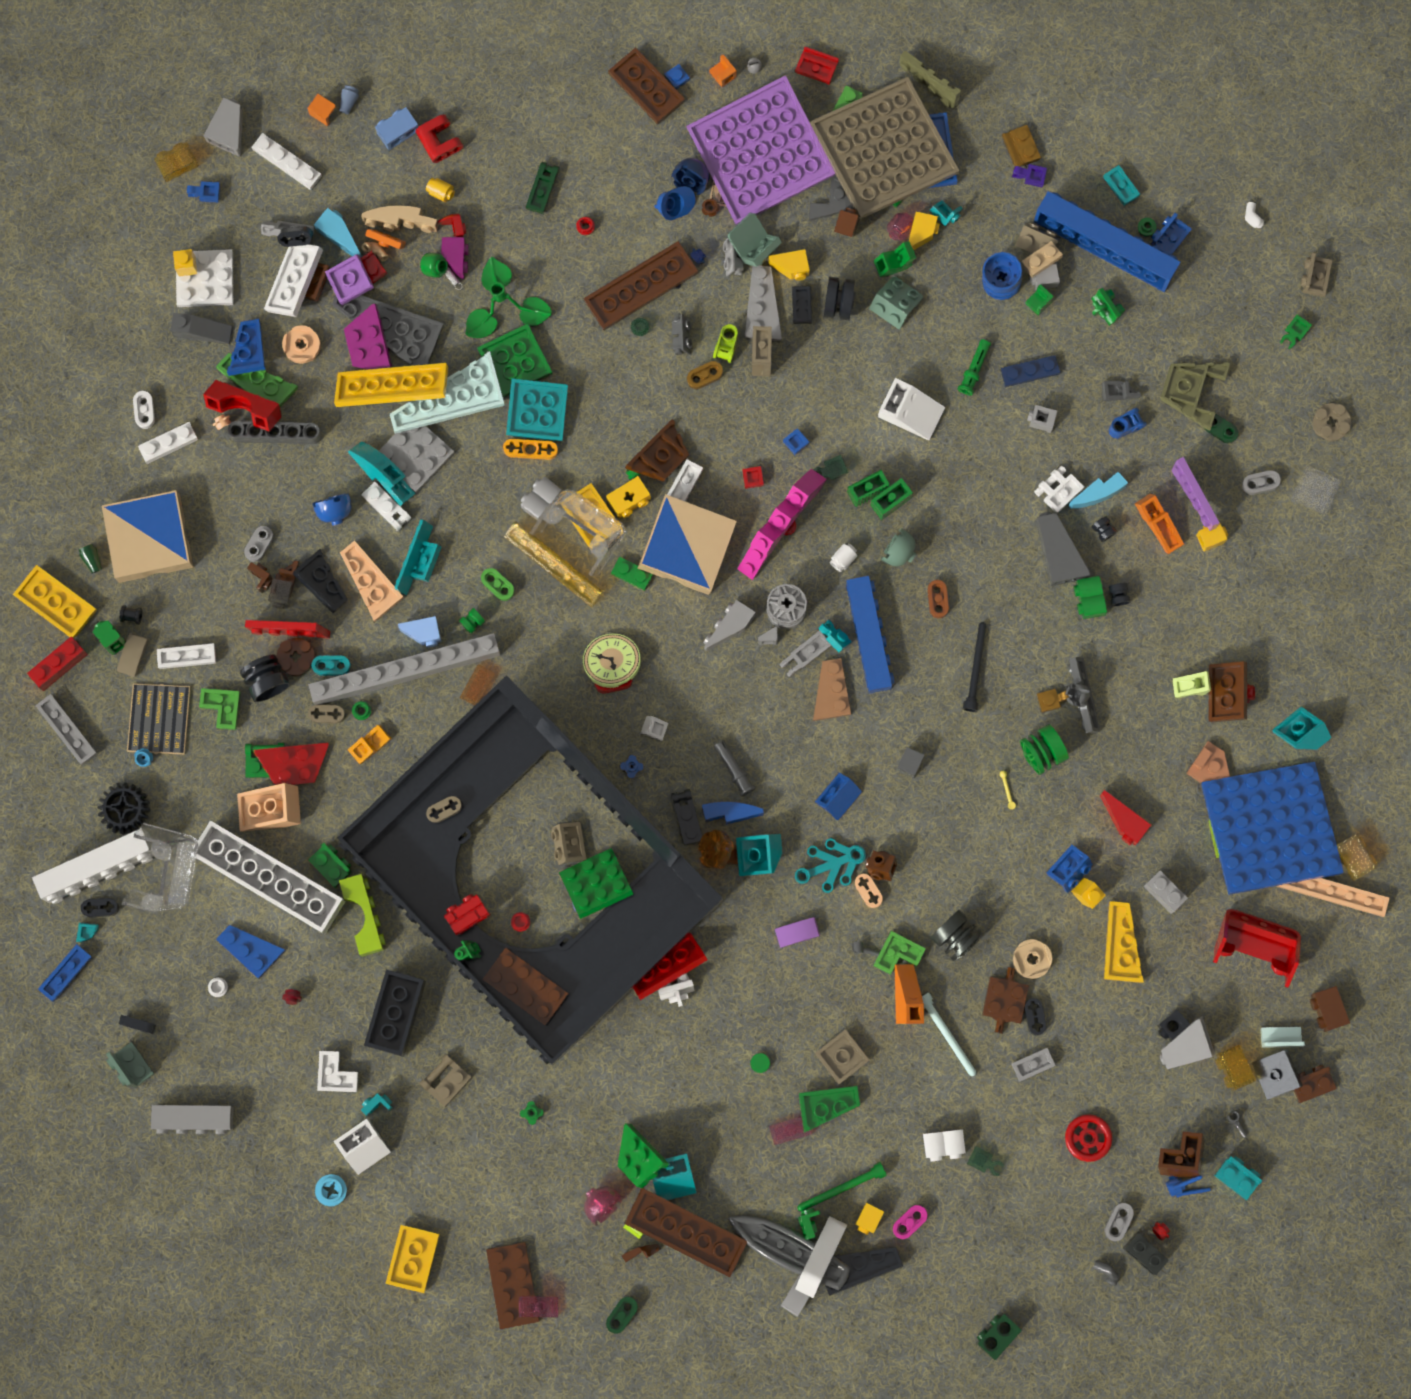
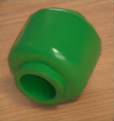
(433, 265)

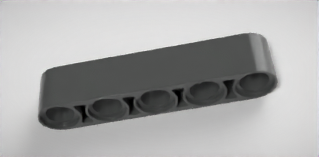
(282, 437)

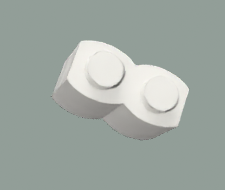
(944, 1144)

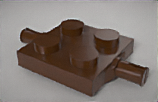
(1005, 1000)

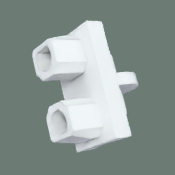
(677, 991)

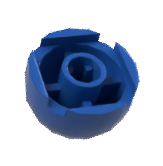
(333, 508)

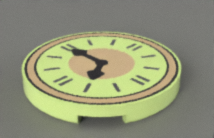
(611, 660)

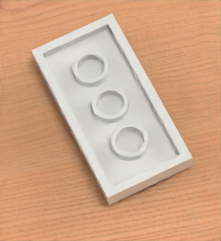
(293, 280)

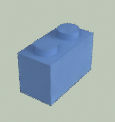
(396, 128)

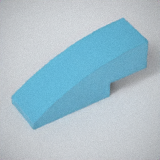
(1099, 491)

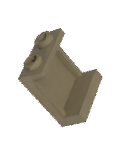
(761, 350)

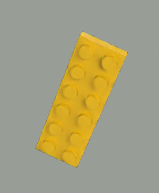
(391, 385)

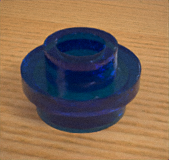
(698, 255)

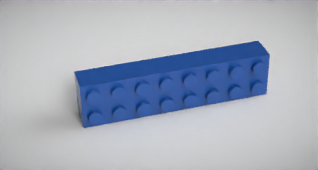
(1106, 241)

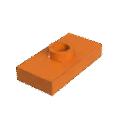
(385, 239)

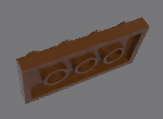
(646, 86)
(525, 986)
(510, 1280)

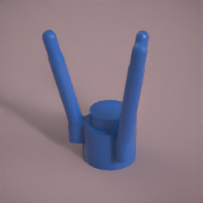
(1176, 1186)

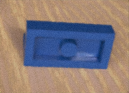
(838, 796)

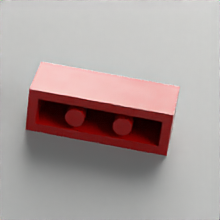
(57, 663)

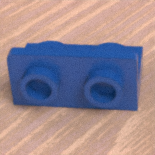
(1070, 868)

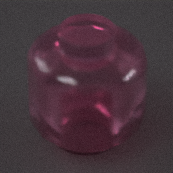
(900, 226)

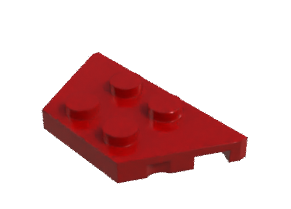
(292, 763)

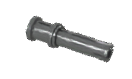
(738, 775)

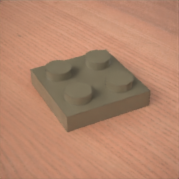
(842, 1057)

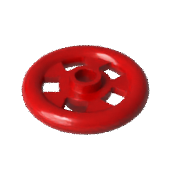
(1102, 1147)

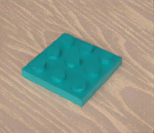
(536, 410)

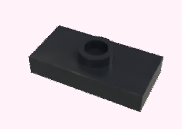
(801, 304)

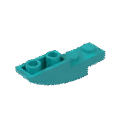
(384, 470)

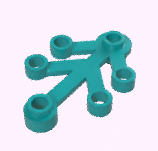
(833, 863)

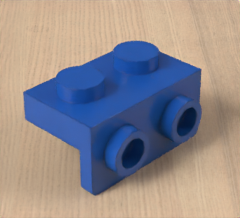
(1171, 234)

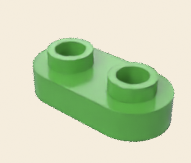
(498, 584)

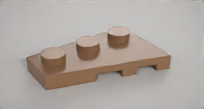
(832, 692)

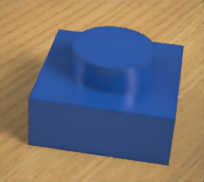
(677, 76)
(796, 441)

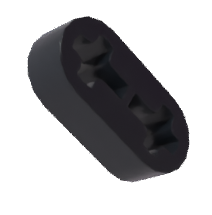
(295, 236)
(99, 903)
(1039, 1015)
(137, 1024)

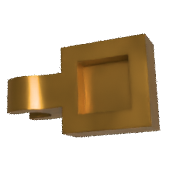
(1050, 700)

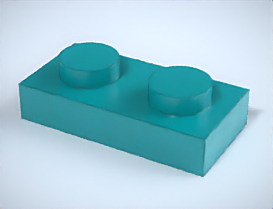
(1121, 185)

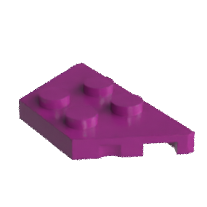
(367, 341)

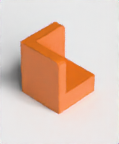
(723, 71)
(321, 109)

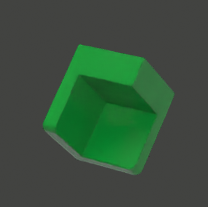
(1039, 300)

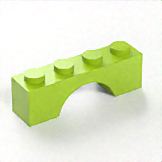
(368, 939)

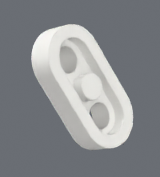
(142, 411)

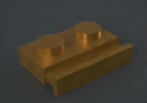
(1021, 146)

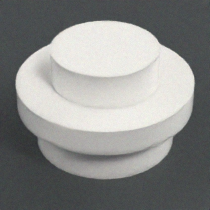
(217, 987)

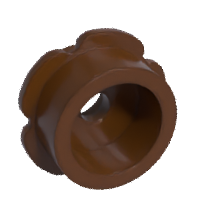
(710, 203)

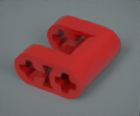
(428, 138)

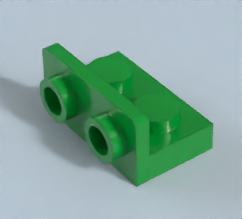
(330, 865)
(808, 1227)

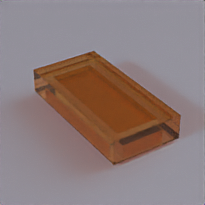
(477, 685)

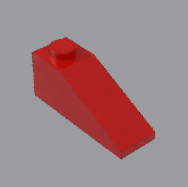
(1126, 821)

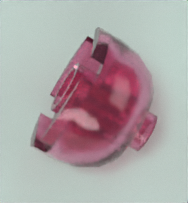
(601, 1203)

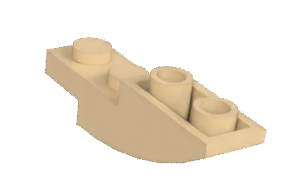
(393, 216)

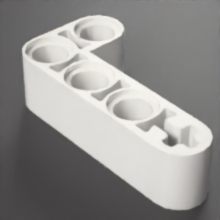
(821, 1257)

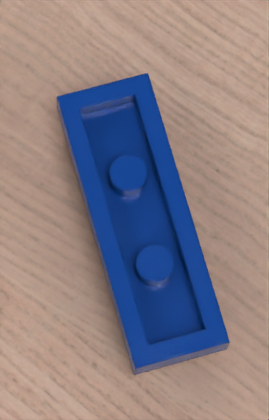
(65, 973)

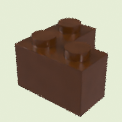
(1187, 1160)

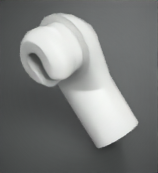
(1251, 217)

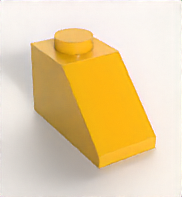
(923, 229)
(791, 264)

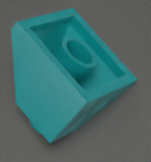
(1303, 730)
(758, 854)

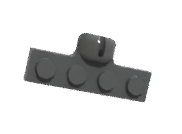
(1081, 695)

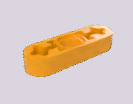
(516, 452)

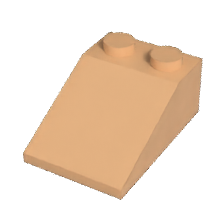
(269, 808)

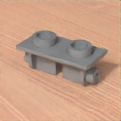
(731, 262)

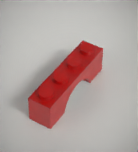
(223, 397)

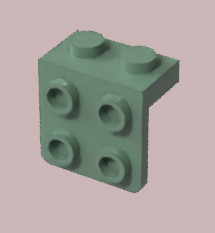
(752, 241)
(895, 302)

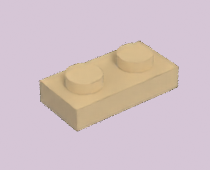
(1041, 259)

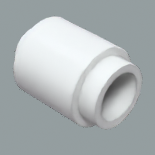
(843, 557)

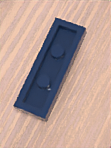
(1030, 371)

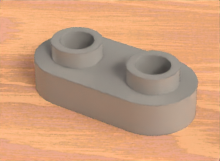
(1260, 482)
(259, 543)
(1119, 1222)

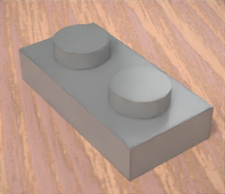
(1033, 1064)

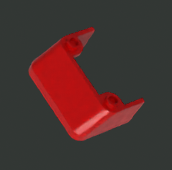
(1261, 940)

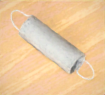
(452, 277)

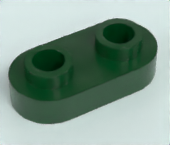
(1219, 430)
(622, 1315)

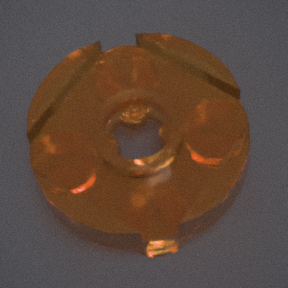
(723, 845)

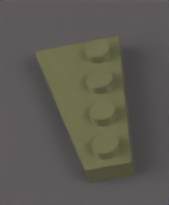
(928, 77)

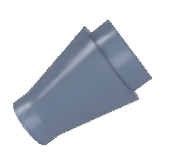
(348, 98)

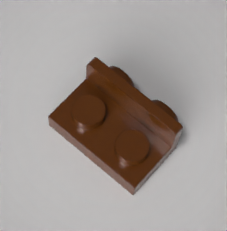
(1314, 1084)

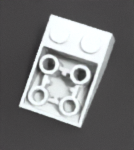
(911, 409)

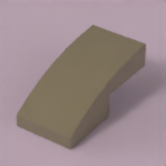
(131, 655)

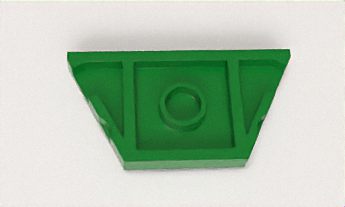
(638, 1157)

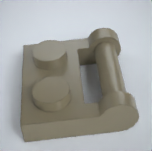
(450, 1085)

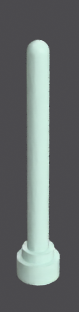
(927, 1000)

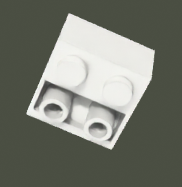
(362, 1146)

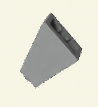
(226, 127)
(1188, 1046)

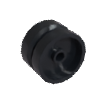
(839, 298)

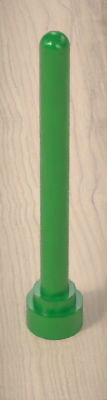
(876, 1171)

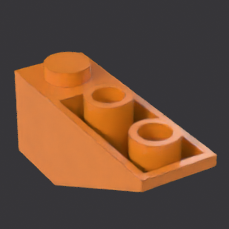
(908, 996)

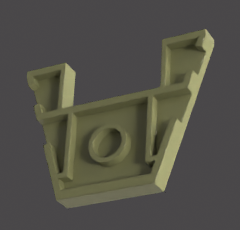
(1184, 389)

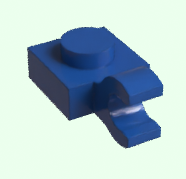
(207, 191)

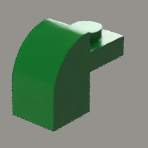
(895, 261)

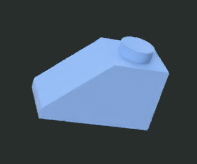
(423, 631)

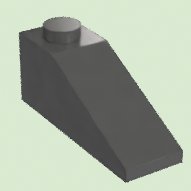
(200, 329)

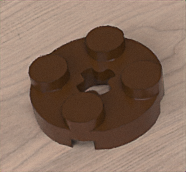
(288, 648)

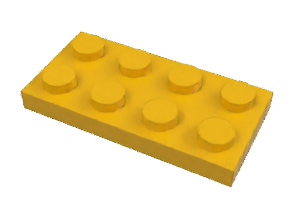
(54, 602)

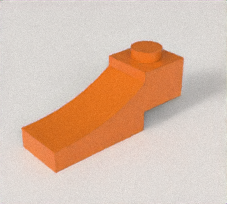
(1159, 522)

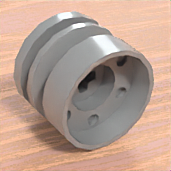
(786, 617)

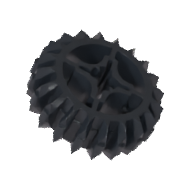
(107, 806)

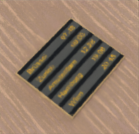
(159, 718)

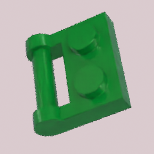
(253, 765)

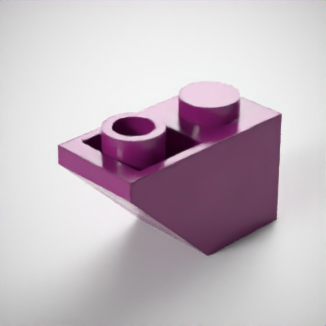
(454, 253)

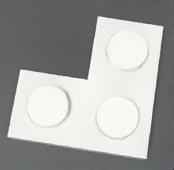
(331, 1078)

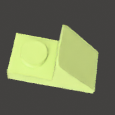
(1192, 685)

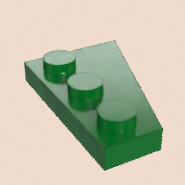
(825, 1105)

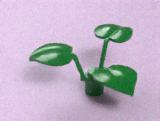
(495, 279)

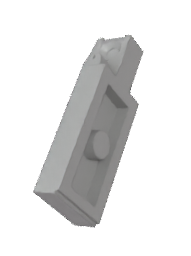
(272, 228)

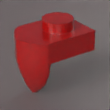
(458, 227)

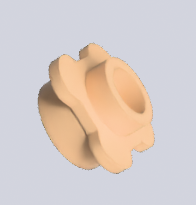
(221, 421)

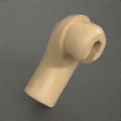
(376, 248)

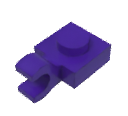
(1033, 175)

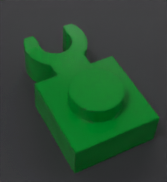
(1297, 329)

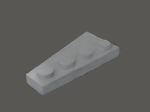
(762, 303)

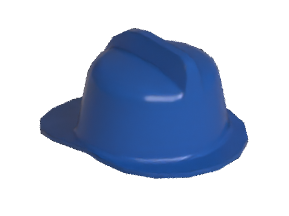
(676, 202)

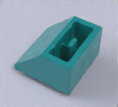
(675, 1179)

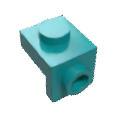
(945, 213)
(371, 1104)

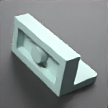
(1281, 1037)

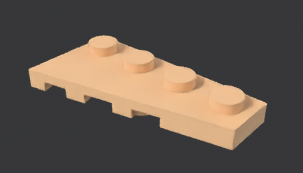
(372, 584)

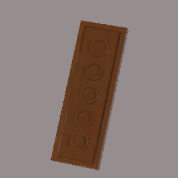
(640, 285)
(685, 1232)

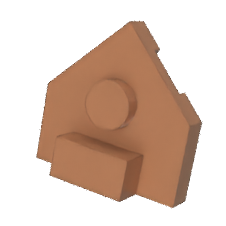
(1209, 764)

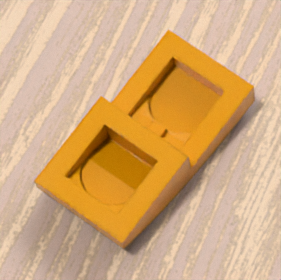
(370, 744)

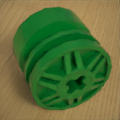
(1041, 751)

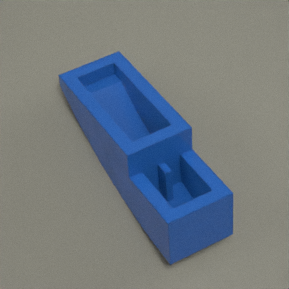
(731, 811)

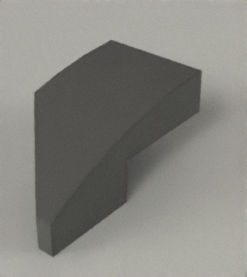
(1118, 391)

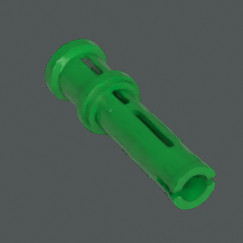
(971, 375)

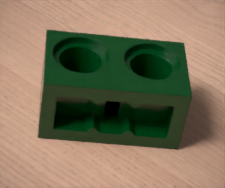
(1002, 1340)

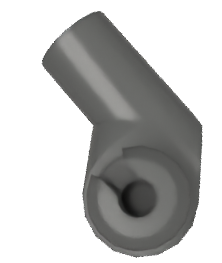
(1104, 1268)

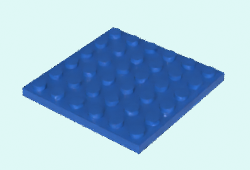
(1272, 828)

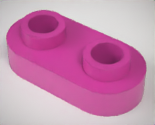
(909, 1222)

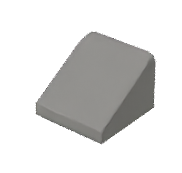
(769, 637)

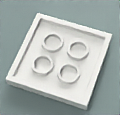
(212, 282)

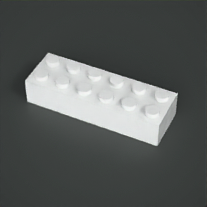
(92, 867)

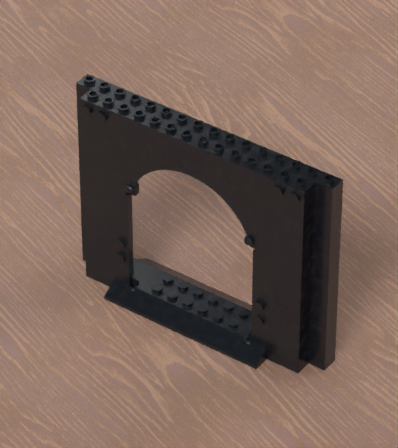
(419, 866)

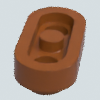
(939, 599)

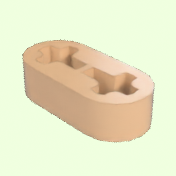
(864, 893)

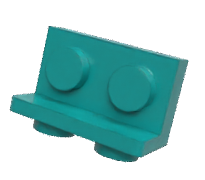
(1238, 1177)

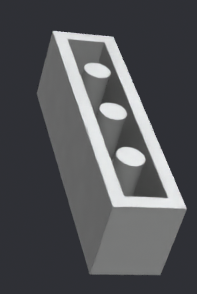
(191, 1118)

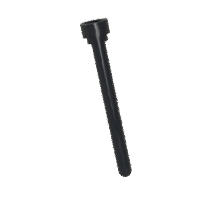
(971, 702)

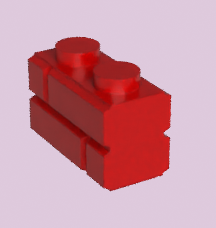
(466, 914)

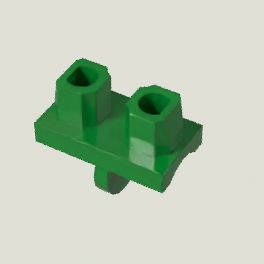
(1104, 306)

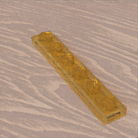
(553, 564)

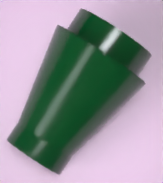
(90, 557)

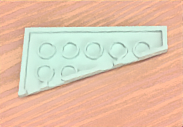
(466, 393)

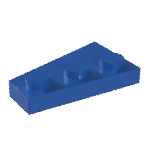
(248, 351)
(250, 950)

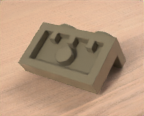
(568, 843)

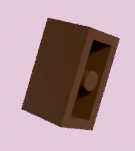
(847, 222)
(1329, 1009)

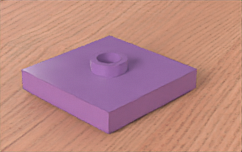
(349, 279)

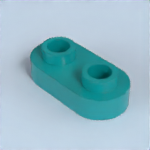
(331, 665)

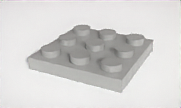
(417, 455)

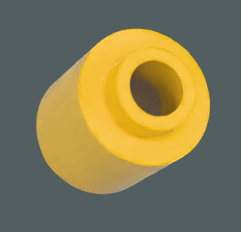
(440, 189)

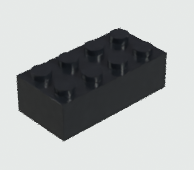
(395, 1013)

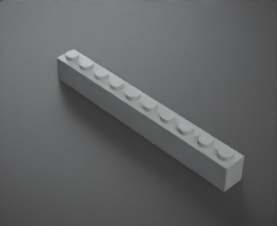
(404, 670)

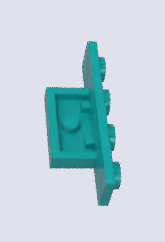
(419, 559)

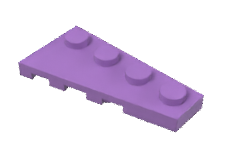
(1193, 491)

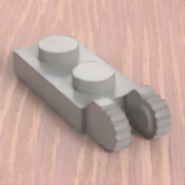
(807, 652)

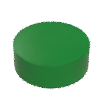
(760, 1063)

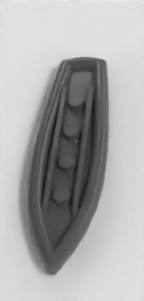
(785, 1247)

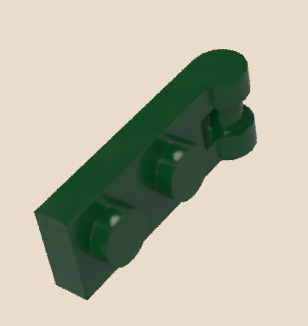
(542, 188)

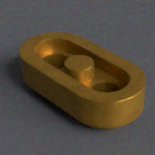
(704, 375)

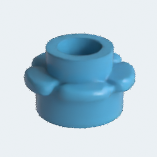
(143, 762)

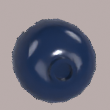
(691, 174)

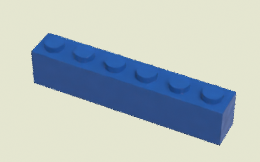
(868, 634)

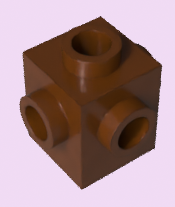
(881, 865)

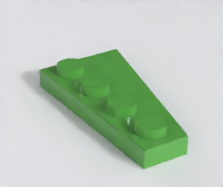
(260, 383)

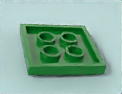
(516, 357)
(596, 883)

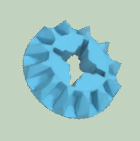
(328, 1181)

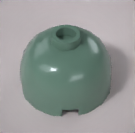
(900, 549)

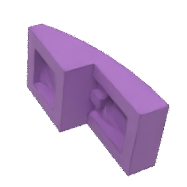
(797, 932)

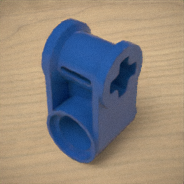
(1129, 422)

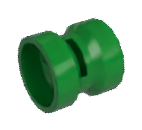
(472, 620)

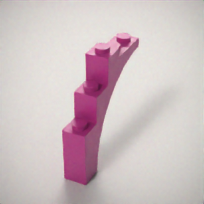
(781, 519)

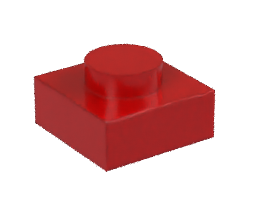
(752, 477)

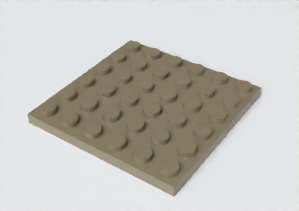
(884, 147)

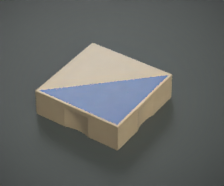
(147, 536)
(687, 544)

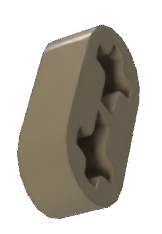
(326, 718)
(442, 805)

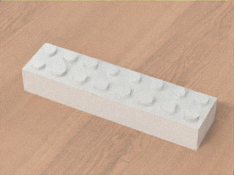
(268, 877)

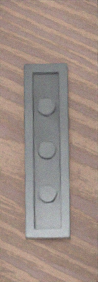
(66, 729)

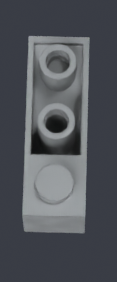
(733, 624)

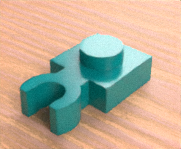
(836, 638)

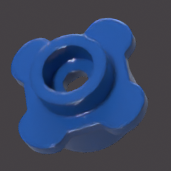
(631, 771)

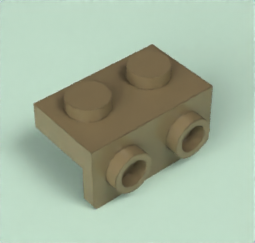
(1034, 238)
(1317, 275)

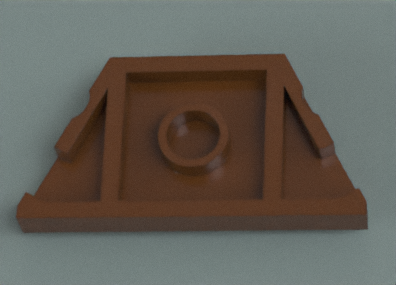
(660, 455)

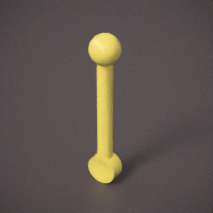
(1011, 805)

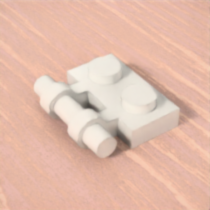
(1062, 494)

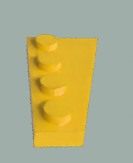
(1121, 946)

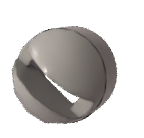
(755, 67)

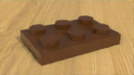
(1228, 692)

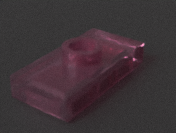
(788, 1131)
(538, 1307)

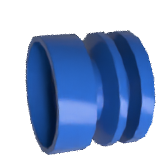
(1004, 266)

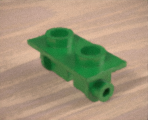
(468, 950)

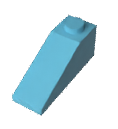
(334, 229)

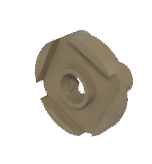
(1336, 412)

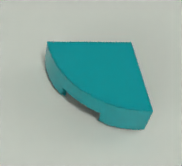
(86, 931)

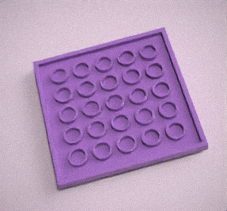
(761, 150)

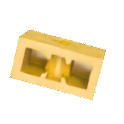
(634, 489)

